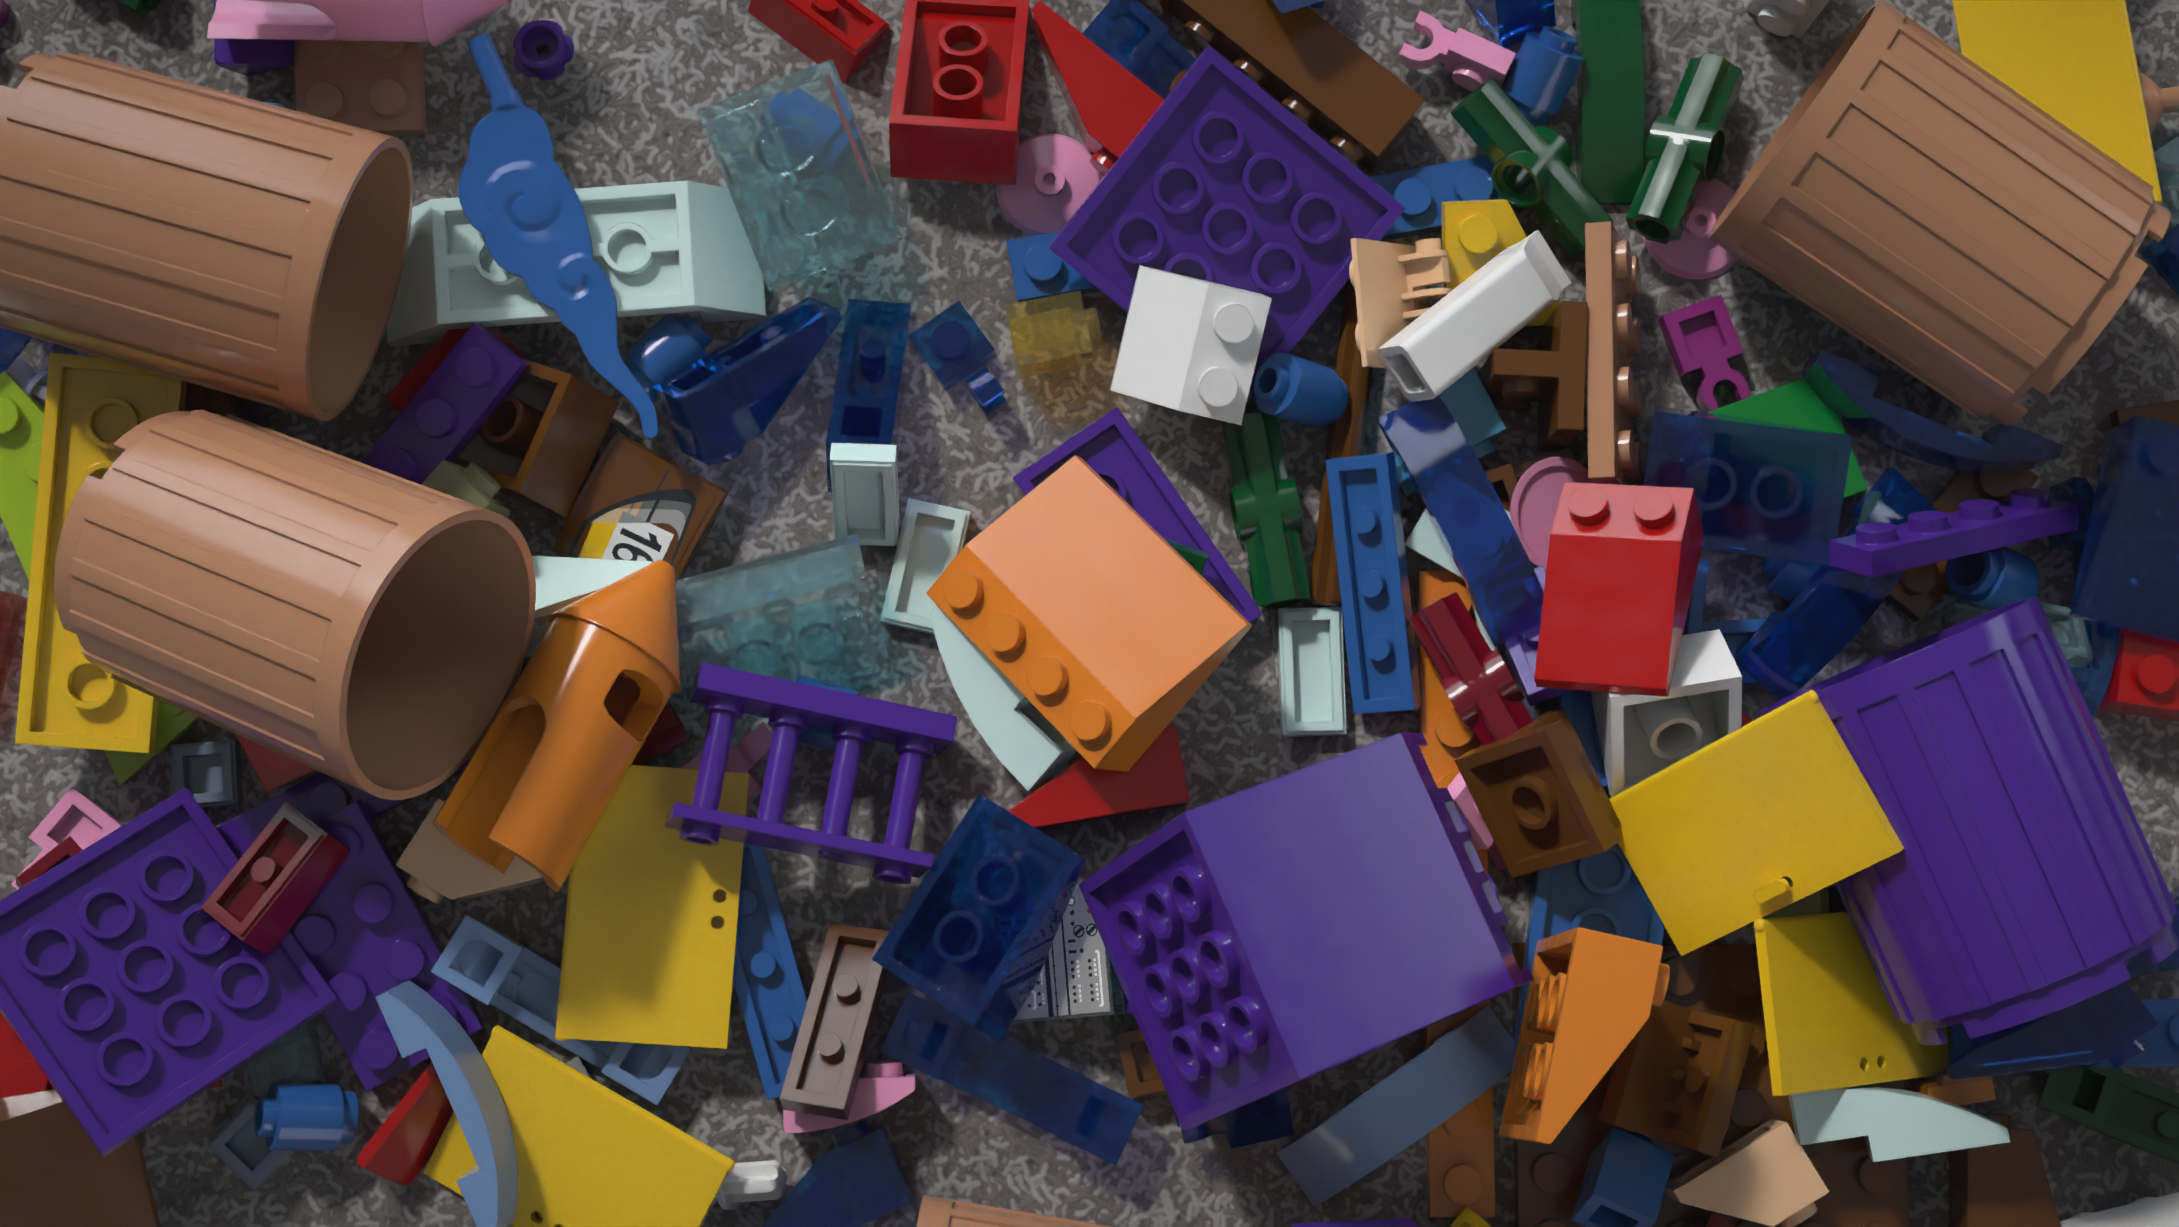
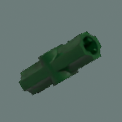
(1685, 148)
(1529, 164)
(1266, 511)

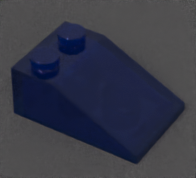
(1754, 481)
(2133, 534)
(984, 918)

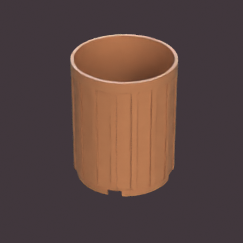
(1943, 218)
(198, 232)
(298, 598)

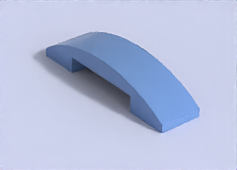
(528, 989)
(423, 1023)
(1401, 1107)

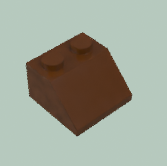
(542, 438)

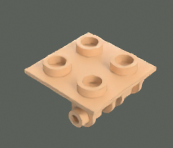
(1392, 288)

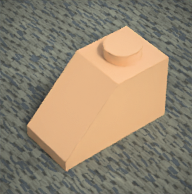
(446, 870)
(1755, 1179)

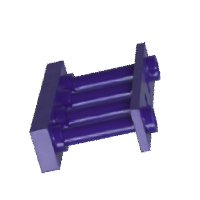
(790, 711)

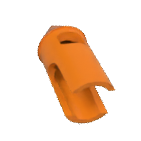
(569, 728)

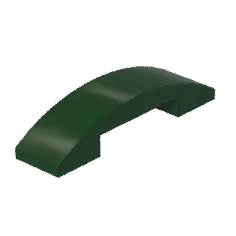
(1610, 98)
(2116, 1107)

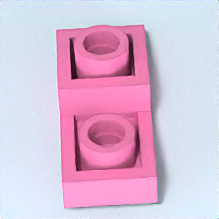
(876, 1090)

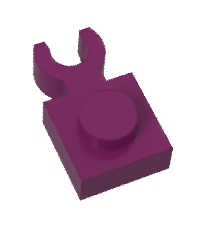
(1702, 343)

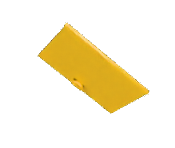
(2072, 64)
(1743, 816)
(640, 920)
(1828, 1010)
(586, 1149)

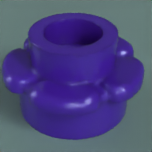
(531, 38)

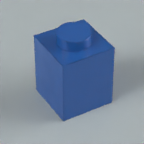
(1623, 1182)

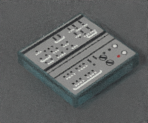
(1076, 973)

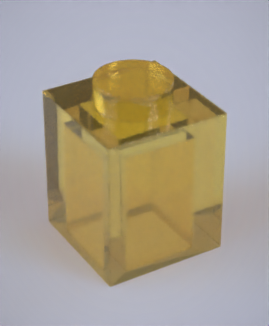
(1052, 334)

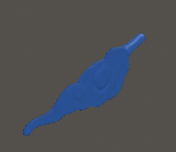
(539, 226)

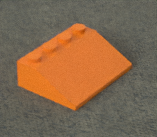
(1089, 614)
(1576, 1021)

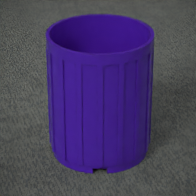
(2016, 834)

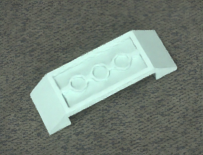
(657, 242)

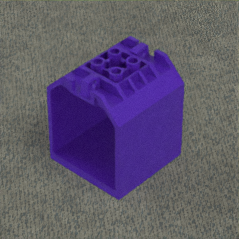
(1301, 926)

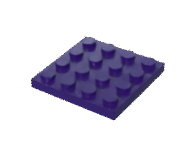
(1232, 197)
(133, 985)

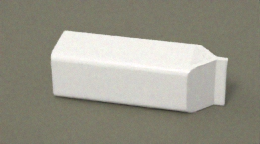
(1474, 319)

